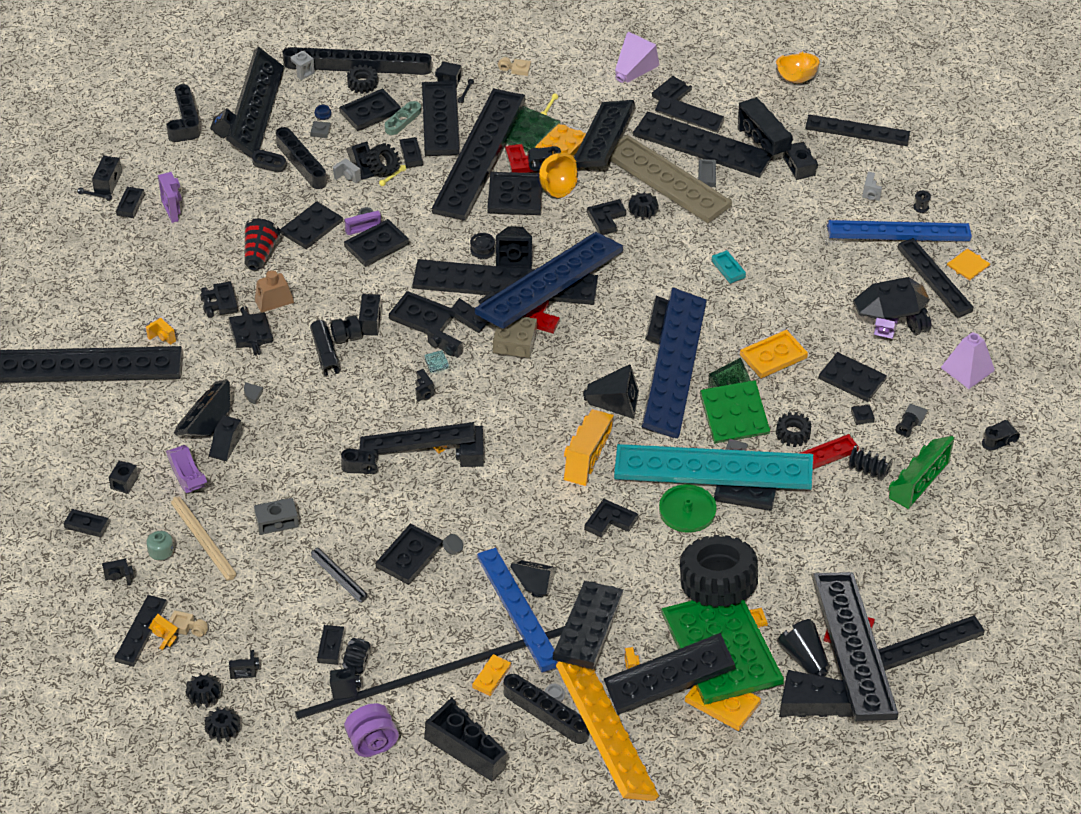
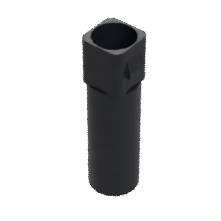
(324, 346)

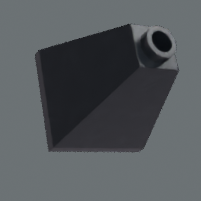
(514, 248)
(614, 392)

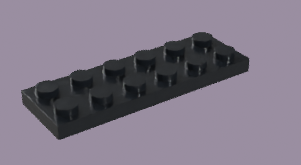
(440, 118)
(604, 133)
(588, 624)
(669, 673)

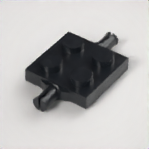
(250, 330)

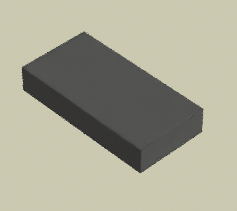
(707, 172)

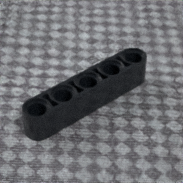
(301, 158)
(545, 708)

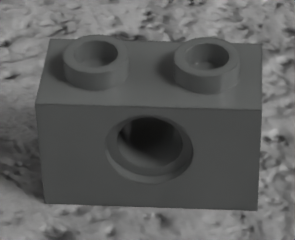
(276, 516)

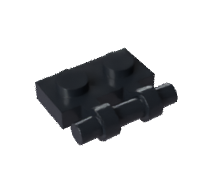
(224, 296)

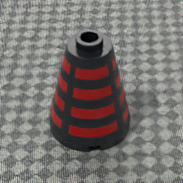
(259, 241)

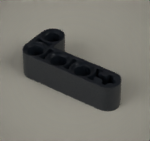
(188, 126)

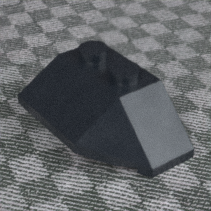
(892, 299)
(206, 412)

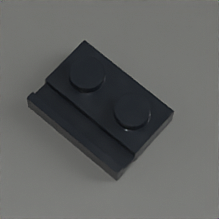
(672, 88)

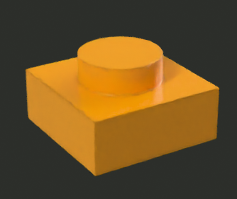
(630, 658)

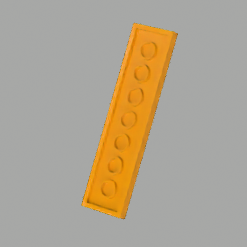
(608, 732)

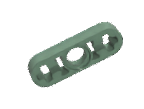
(406, 112)

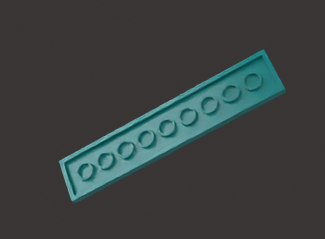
(714, 466)

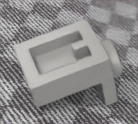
(304, 64)
(347, 169)
(871, 190)

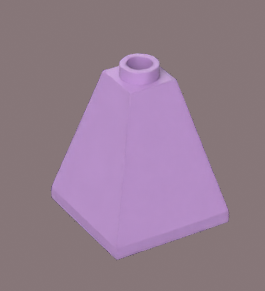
(636, 58)
(969, 361)

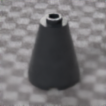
(806, 647)

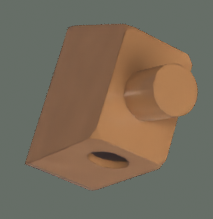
(272, 292)

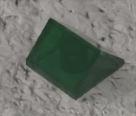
(729, 374)

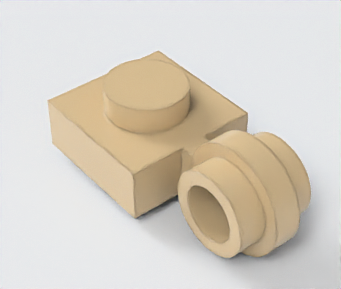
(519, 67)
(185, 621)

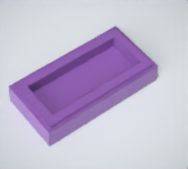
(362, 222)

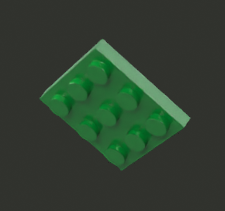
(734, 411)

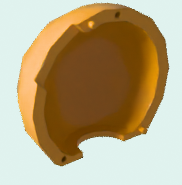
(798, 67)
(558, 174)

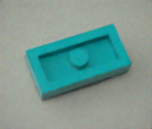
(728, 266)

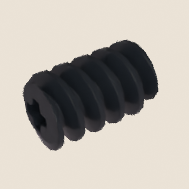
(869, 464)

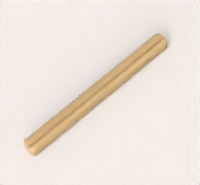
(203, 538)

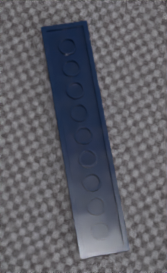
(548, 280)
(674, 363)

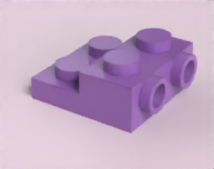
(170, 195)

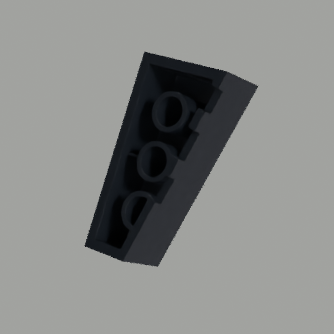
(814, 696)
(465, 741)

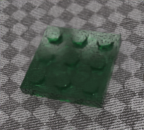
(530, 128)

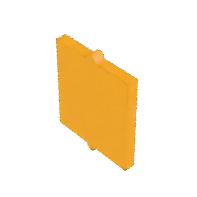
(968, 264)

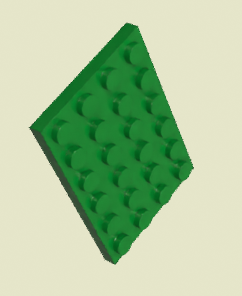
(753, 660)

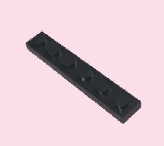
(857, 130)
(935, 277)
(419, 438)
(931, 642)

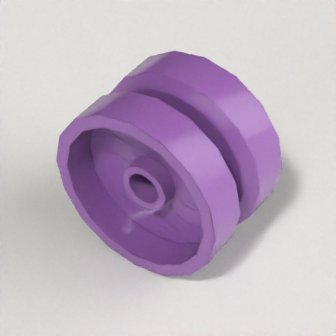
(371, 730)

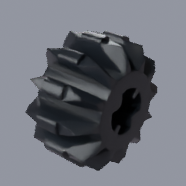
(643, 205)
(356, 654)
(203, 690)
(222, 724)

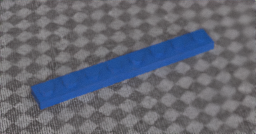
(899, 230)
(518, 609)

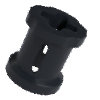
(918, 196)
(907, 424)

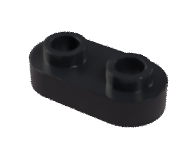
(268, 160)

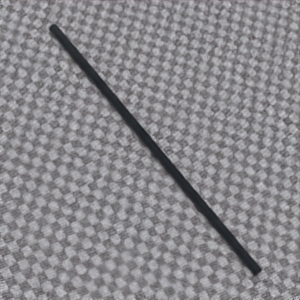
(420, 676)

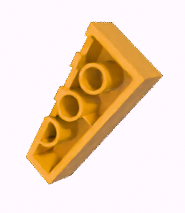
(587, 446)

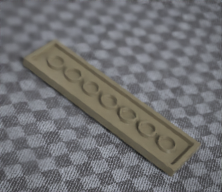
(669, 179)

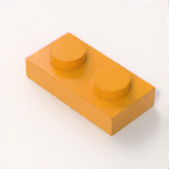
(491, 675)

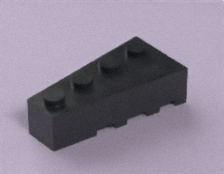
(763, 127)

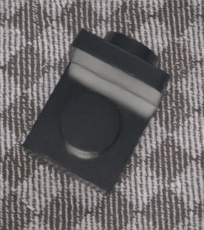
(424, 385)
(116, 569)
(244, 667)

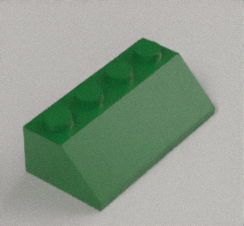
(921, 471)

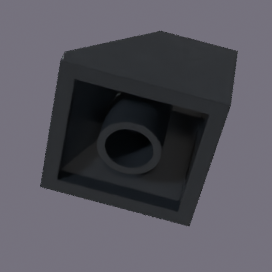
(534, 576)

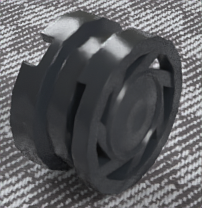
(483, 246)
(919, 322)

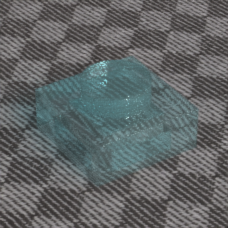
(436, 361)

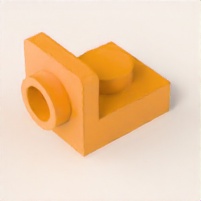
(162, 330)
(164, 629)

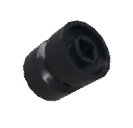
(345, 329)

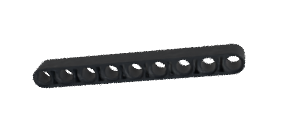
(379, 60)

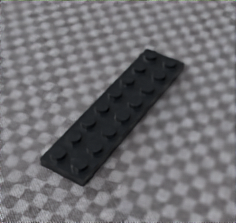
(255, 102)
(703, 144)

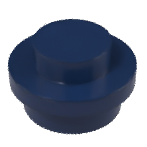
(322, 112)

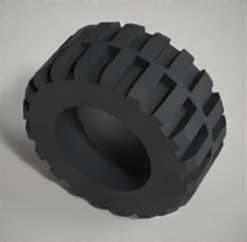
(719, 571)

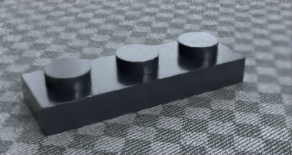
(656, 319)

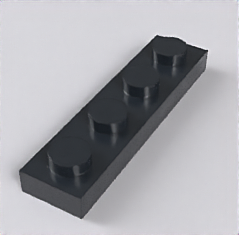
(689, 114)
(139, 631)

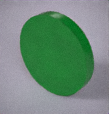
(687, 508)

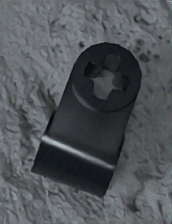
(537, 156)
(999, 435)
(358, 461)

